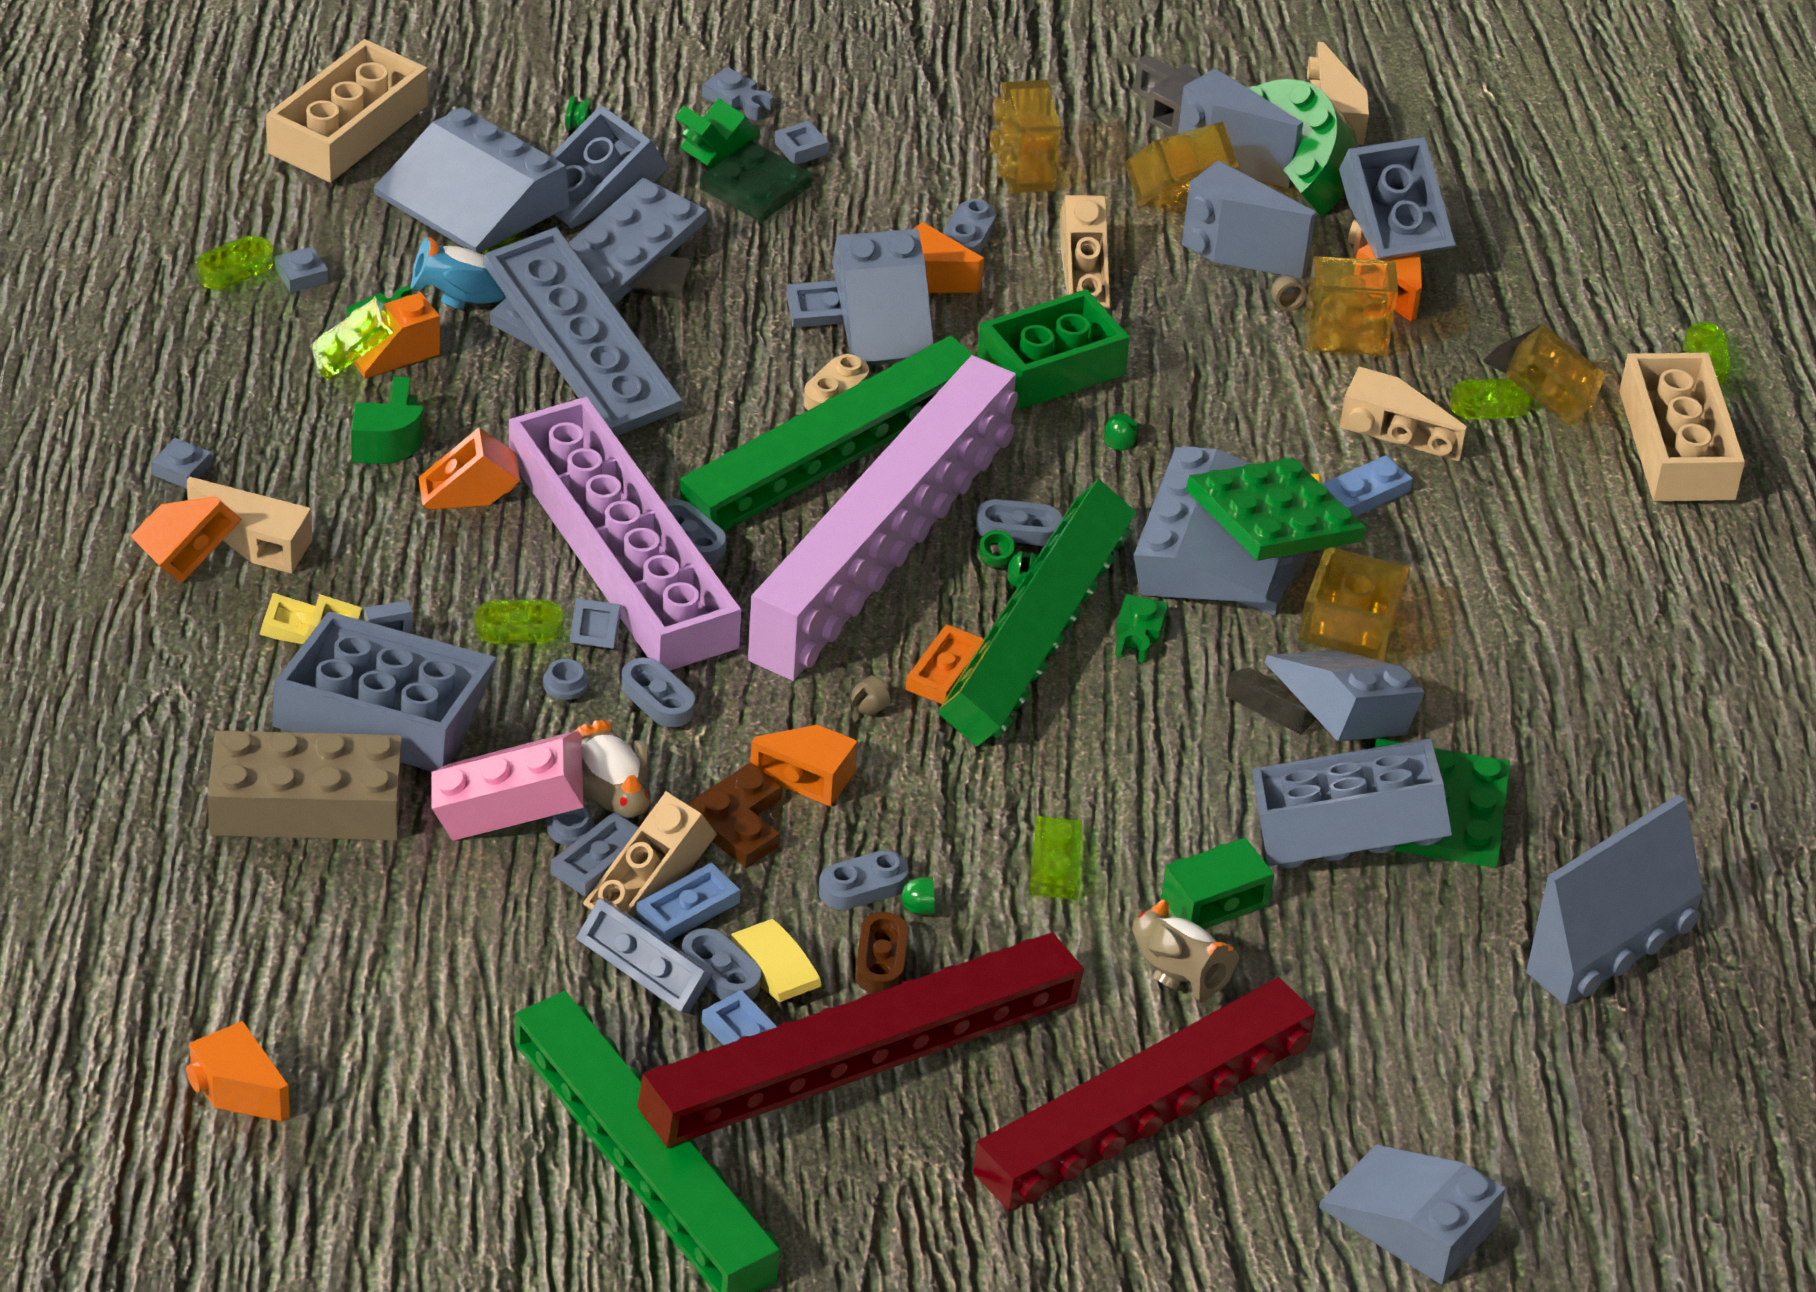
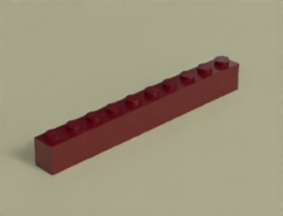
(858, 1039)

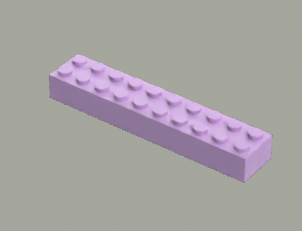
(881, 518)

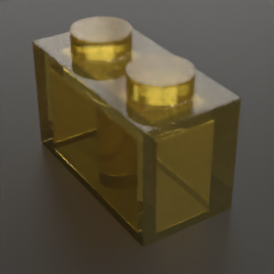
(1555, 374)

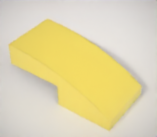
(296, 620)
(781, 960)

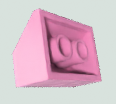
(509, 786)

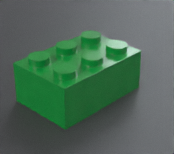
(1056, 347)

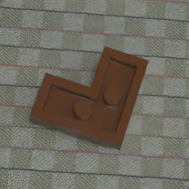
(733, 813)

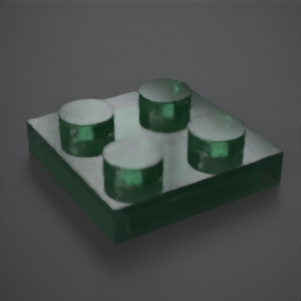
(756, 181)

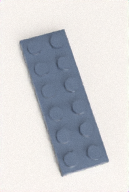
(621, 245)
(582, 331)

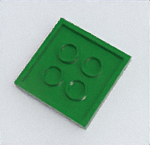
(1275, 508)
(1475, 805)

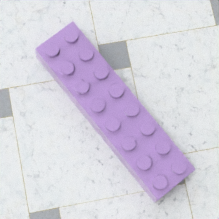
(624, 534)

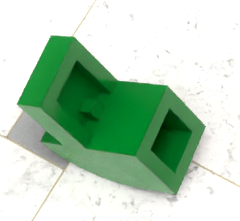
(716, 133)
(388, 430)

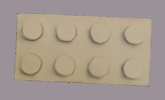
(347, 110)
(1681, 427)

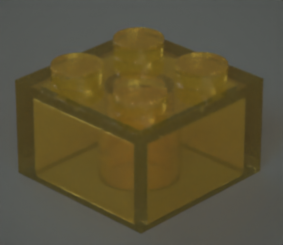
(1026, 136)
(1169, 164)
(1350, 305)
(1354, 603)

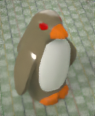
(613, 771)
(1183, 952)

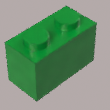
(1218, 884)

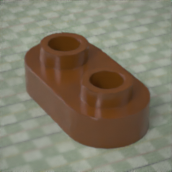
(881, 952)

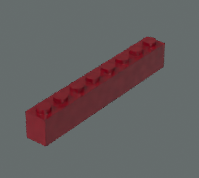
(1143, 1094)

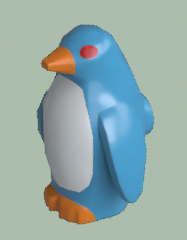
(455, 273)

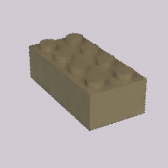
(305, 785)

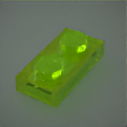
(351, 338)
(1055, 857)

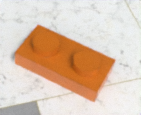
(942, 663)

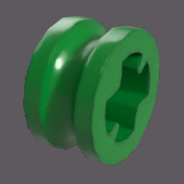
(577, 112)

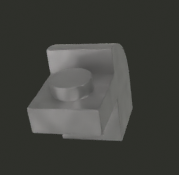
(1164, 89)

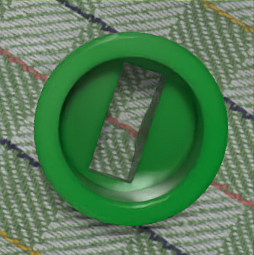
(1120, 432)
(1005, 548)
(1017, 562)
(919, 896)

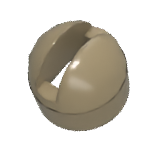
(1285, 297)
(870, 695)

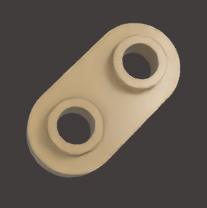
(834, 378)

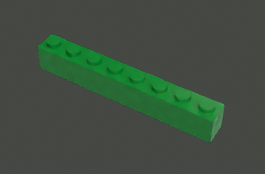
(821, 438)
(1037, 614)
(671, 1182)

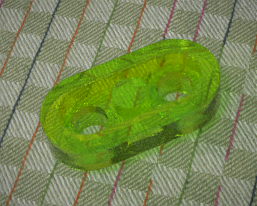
(234, 262)
(1709, 338)
(1489, 399)
(518, 621)

